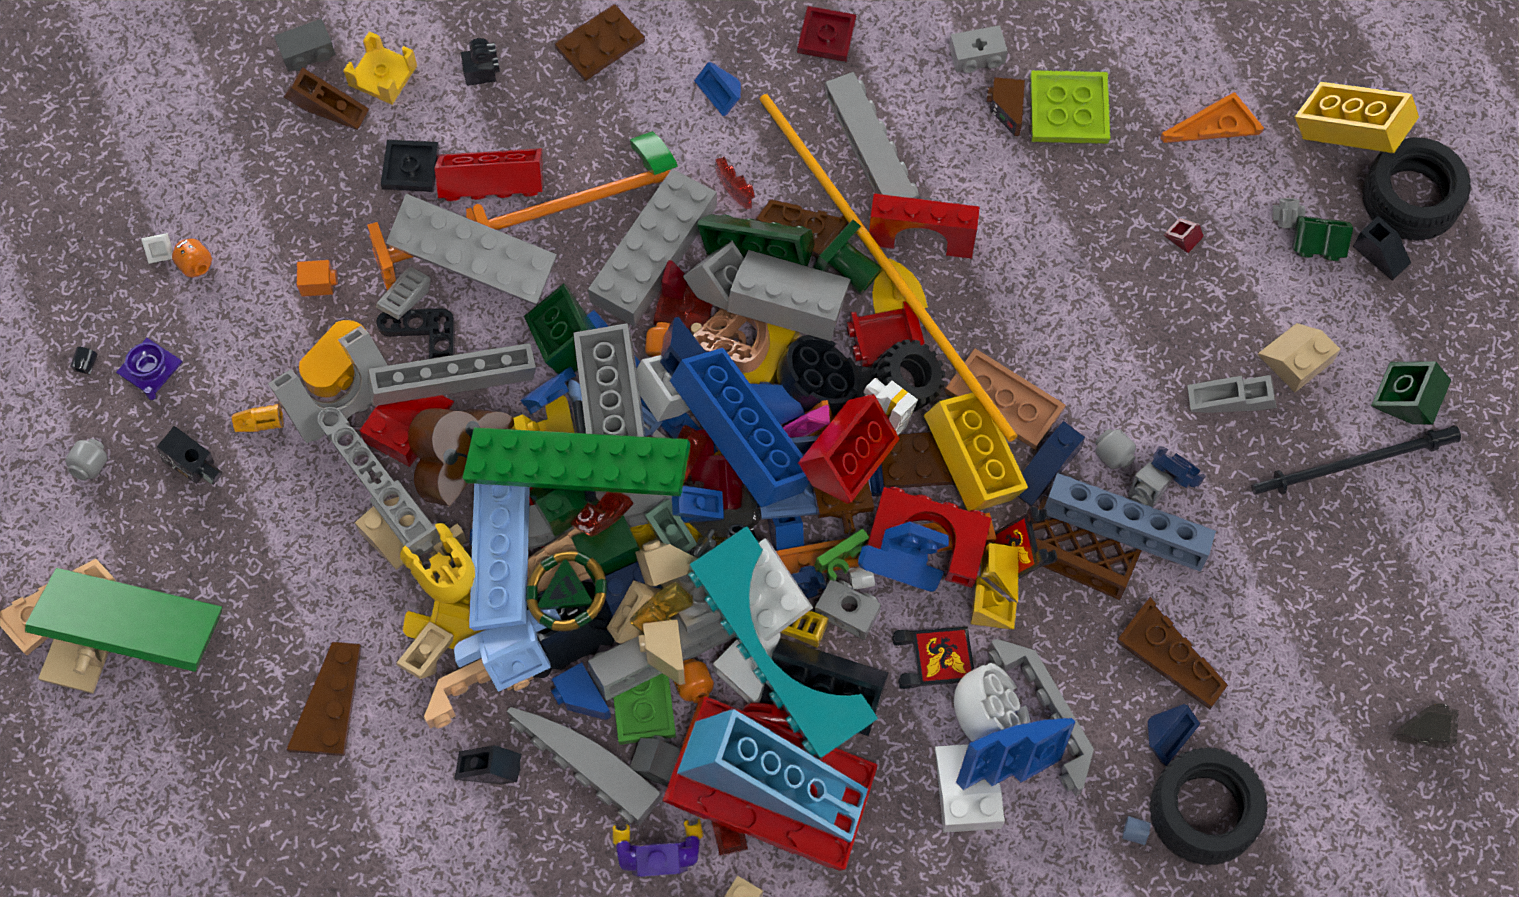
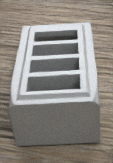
(410, 279)

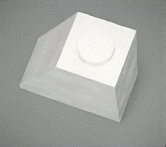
(738, 672)

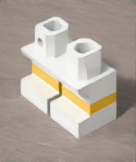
(895, 402)

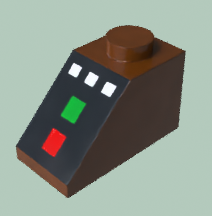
(1007, 102)

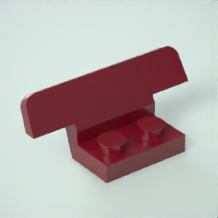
(718, 475)

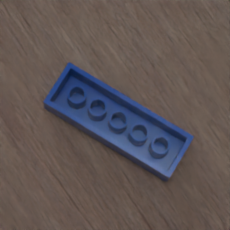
(741, 426)

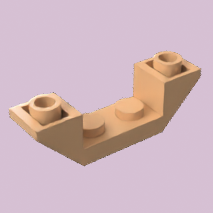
(456, 683)

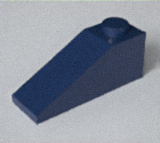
(1050, 460)

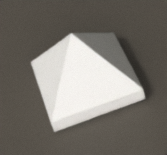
(157, 248)

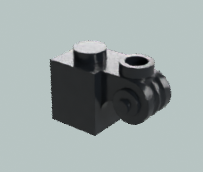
(480, 62)

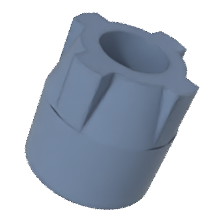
(1136, 830)

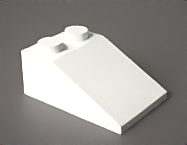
(658, 391)
(968, 809)

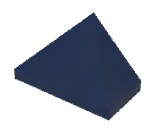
(1170, 731)

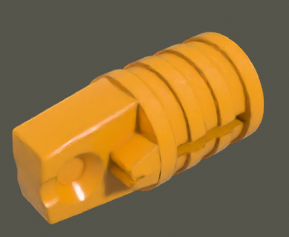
(258, 419)

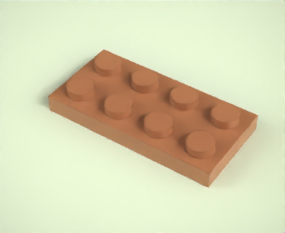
(1022, 404)

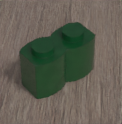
(1322, 237)

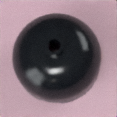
(816, 372)

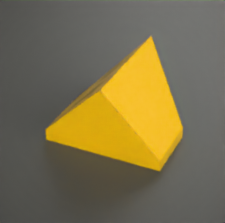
(1000, 566)
(991, 607)

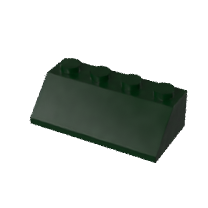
(770, 239)

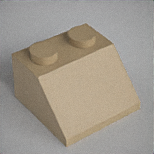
(1299, 355)

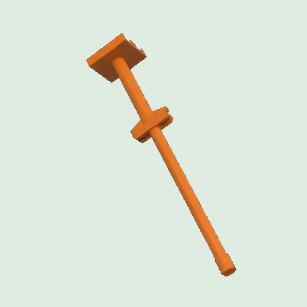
(386, 257)

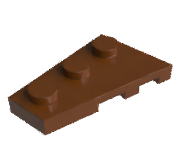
(823, 226)

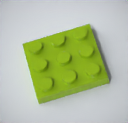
(1069, 107)

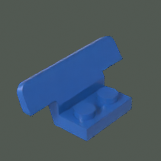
(905, 555)

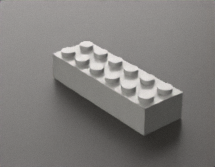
(658, 235)
(471, 249)
(609, 382)

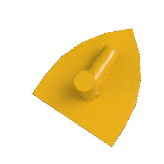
(886, 295)

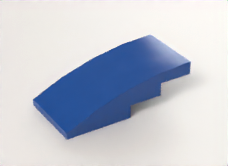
(1015, 751)

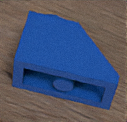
(786, 532)
(579, 693)

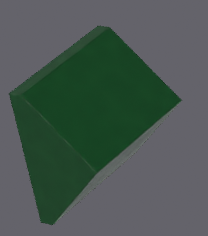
(610, 548)

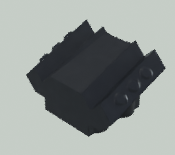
(569, 646)

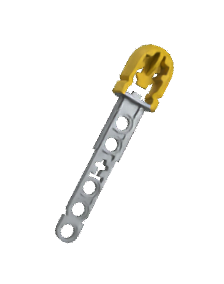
(417, 538)

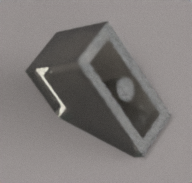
(1432, 728)

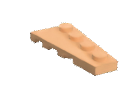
(15, 616)

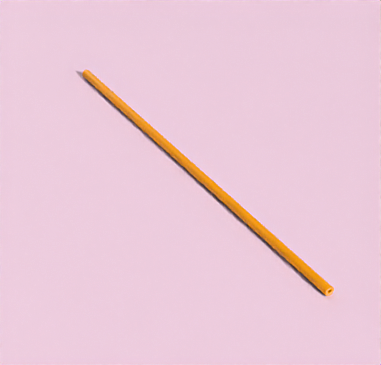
(890, 270)

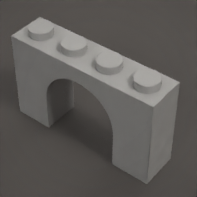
(305, 410)

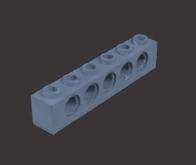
(1129, 522)

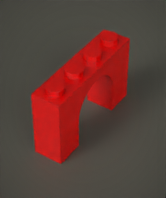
(952, 220)
(965, 528)

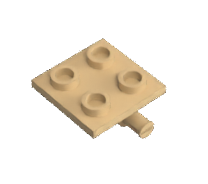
(73, 666)

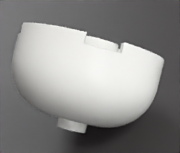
(987, 702)

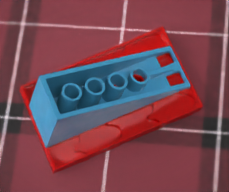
(768, 786)

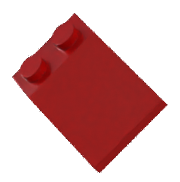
(389, 426)

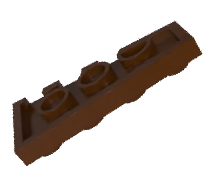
(1164, 649)

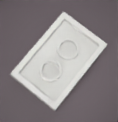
(774, 595)

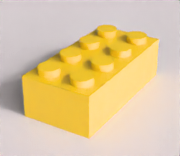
(1357, 117)
(975, 452)

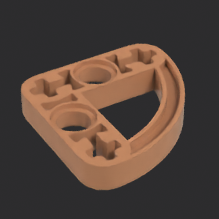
(744, 356)

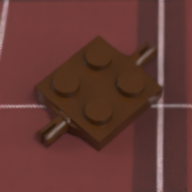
(832, 507)

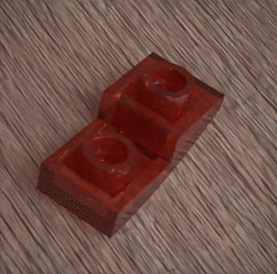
(735, 186)
(607, 511)

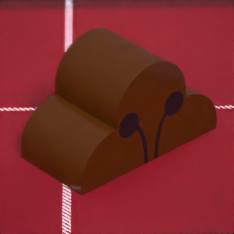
(442, 444)

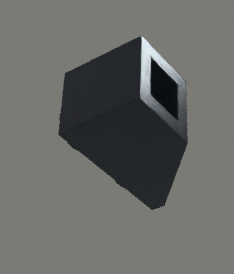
(1383, 248)

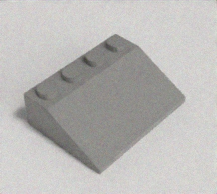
(788, 295)

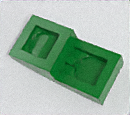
(654, 153)

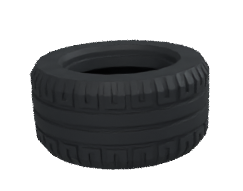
(1435, 162)
(1237, 778)

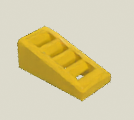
(803, 635)

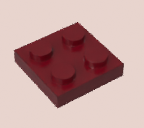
(827, 33)

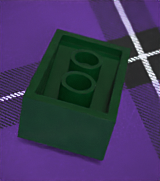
(554, 327)

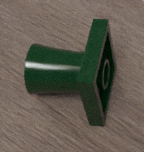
(849, 260)

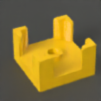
(381, 70)

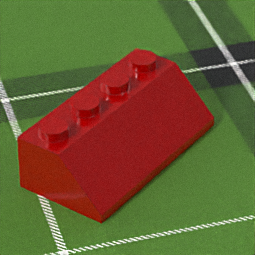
(489, 174)
(850, 449)

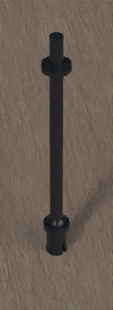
(1430, 440)

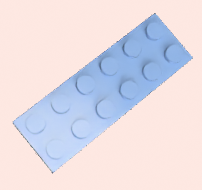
(499, 556)

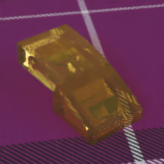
(662, 606)

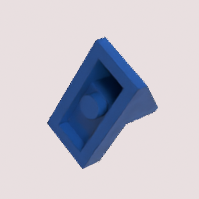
(698, 505)

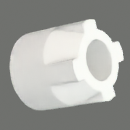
(861, 578)

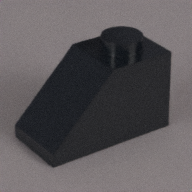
(488, 765)

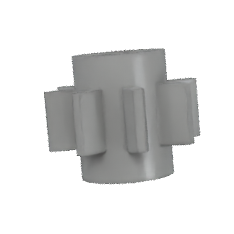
(1288, 212)

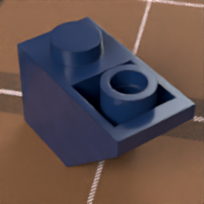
(678, 345)

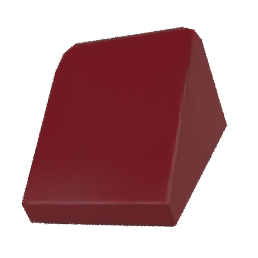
(1184, 234)
(673, 281)

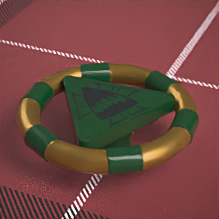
(565, 590)

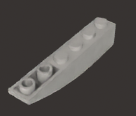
(592, 765)

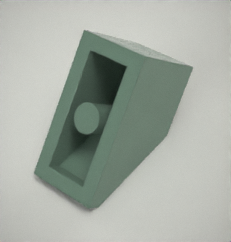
(668, 527)

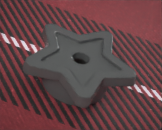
(704, 545)

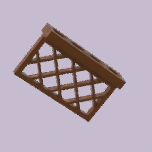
(1078, 568)

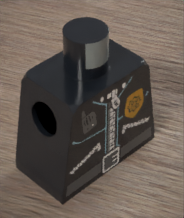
(179, 453)

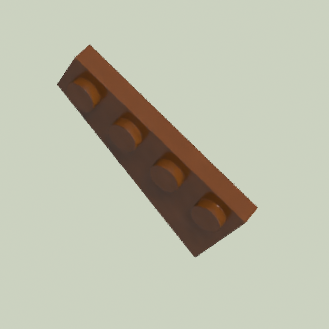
(328, 711)

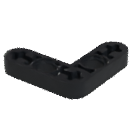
(429, 327)

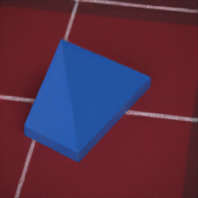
(719, 87)

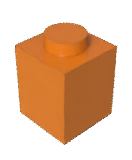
(316, 278)

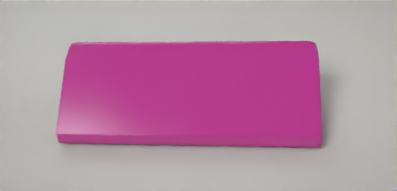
(808, 423)

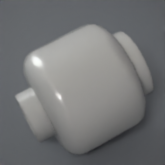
(1115, 449)
(86, 459)

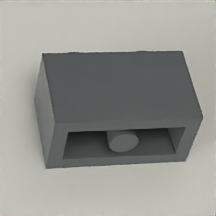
(305, 45)

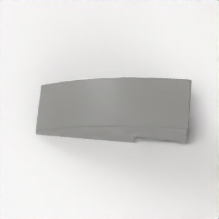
(1232, 395)

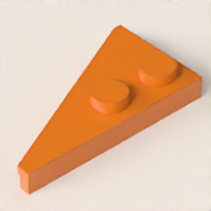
(1220, 120)

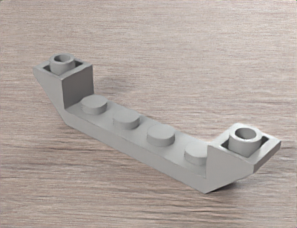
(1009, 656)

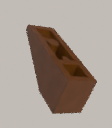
(325, 100)

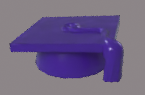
(148, 367)

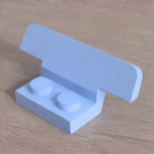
(507, 652)

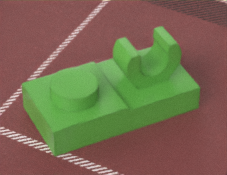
(835, 557)

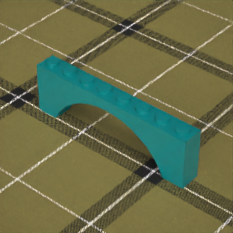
(819, 717)

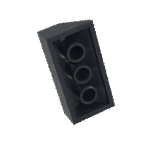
(828, 674)

